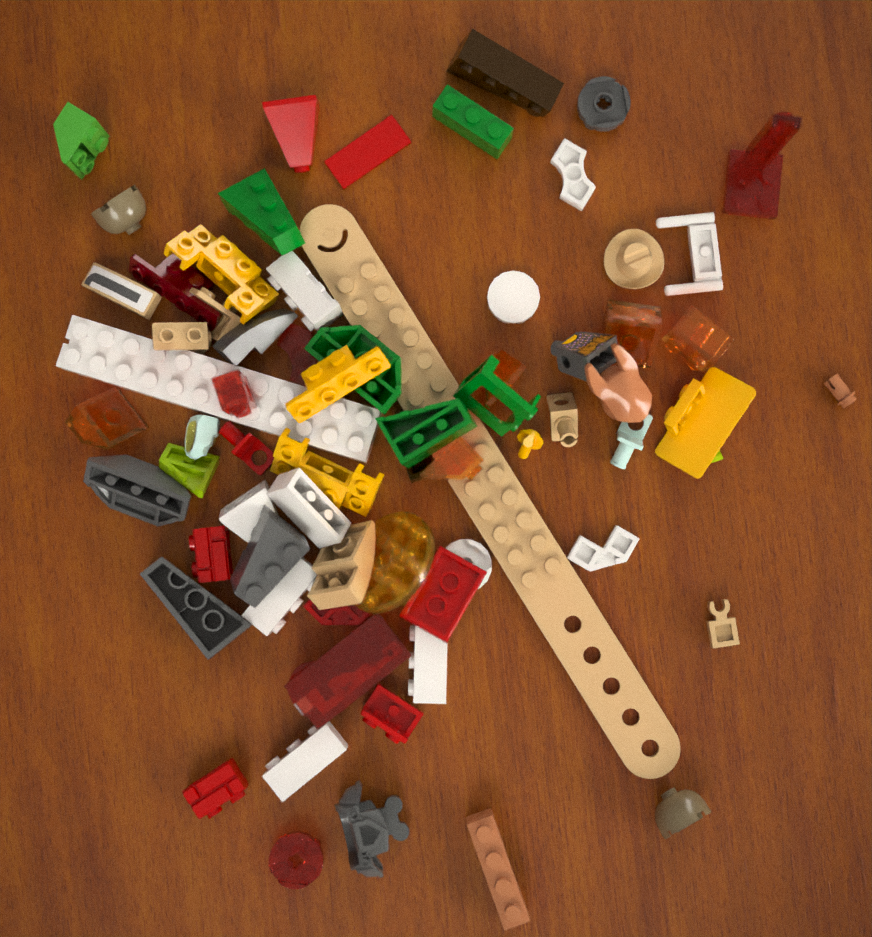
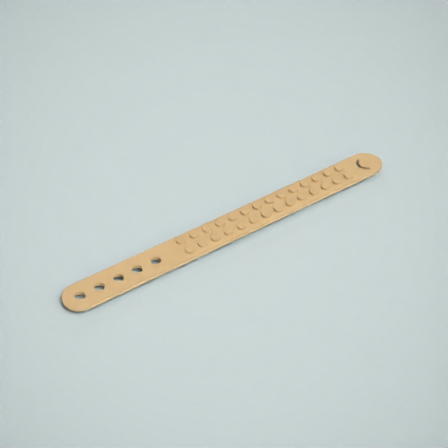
(496, 499)

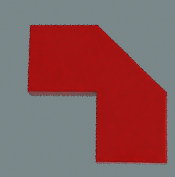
(337, 616)

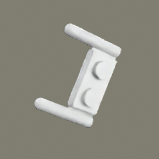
(703, 253)

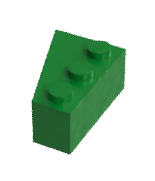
(263, 210)
(426, 429)

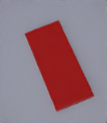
(367, 152)

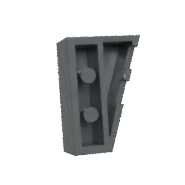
(267, 558)

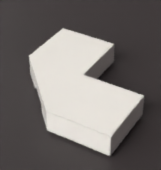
(615, 550)

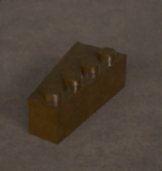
(504, 74)

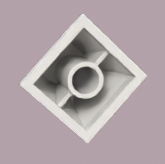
(246, 510)

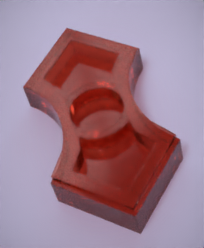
(293, 342)

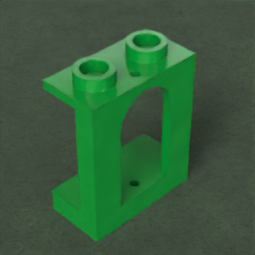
(484, 376)

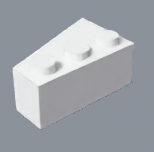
(303, 292)

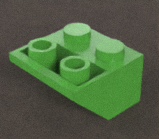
(79, 139)

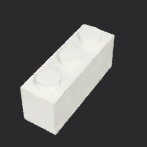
(309, 508)
(283, 598)
(429, 668)
(304, 760)

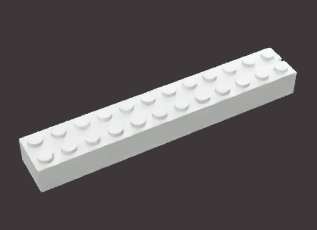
(186, 381)

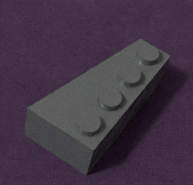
(199, 612)

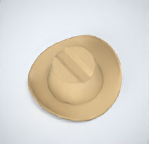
(633, 259)

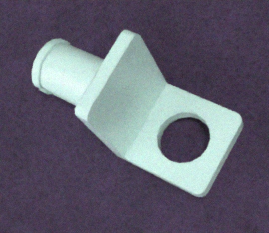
(629, 441)

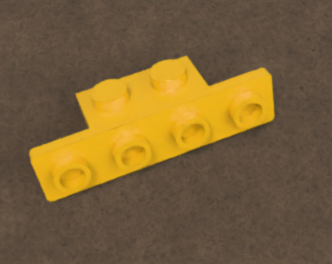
(334, 379)

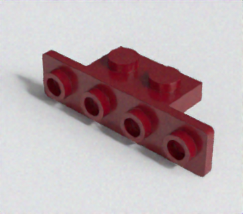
(175, 284)

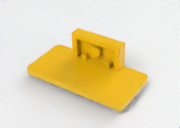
(703, 420)

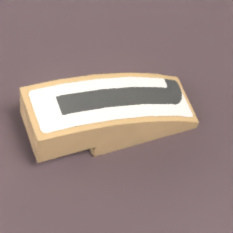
(122, 290)

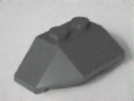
(137, 489)

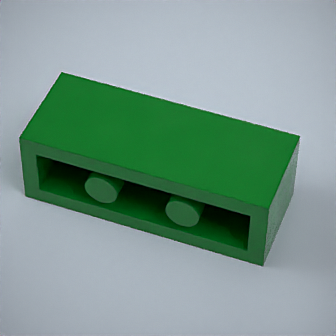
(472, 121)

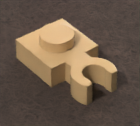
(722, 630)

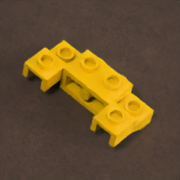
(226, 268)
(339, 484)

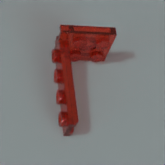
(756, 172)

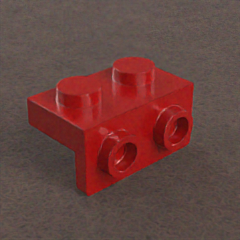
(391, 714)

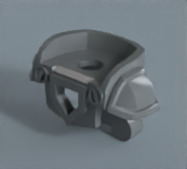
(368, 829)

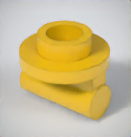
(530, 440)

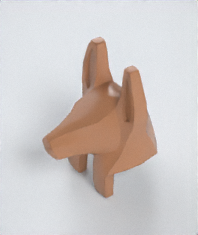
(620, 388)

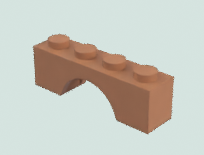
(497, 869)

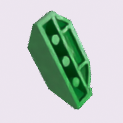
(380, 390)

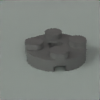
(592, 115)

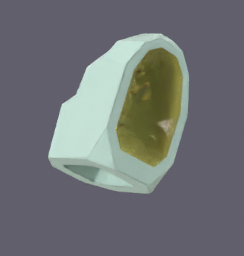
(200, 435)

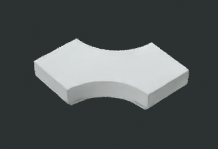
(576, 185)

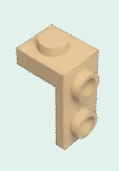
(228, 320)
(181, 336)

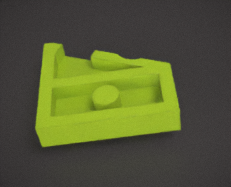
(190, 473)

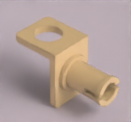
(563, 419)

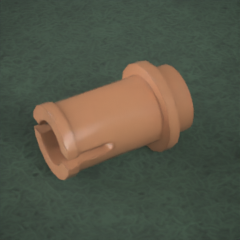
(840, 391)

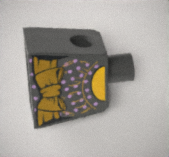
(583, 349)

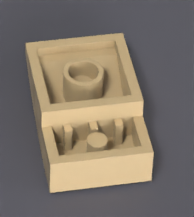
(344, 568)

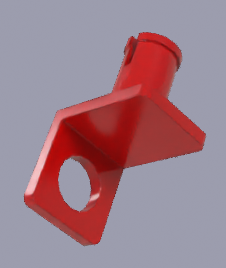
(246, 446)

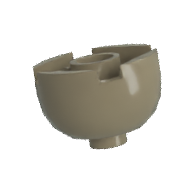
(122, 212)
(679, 811)

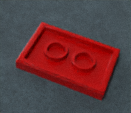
(443, 595)

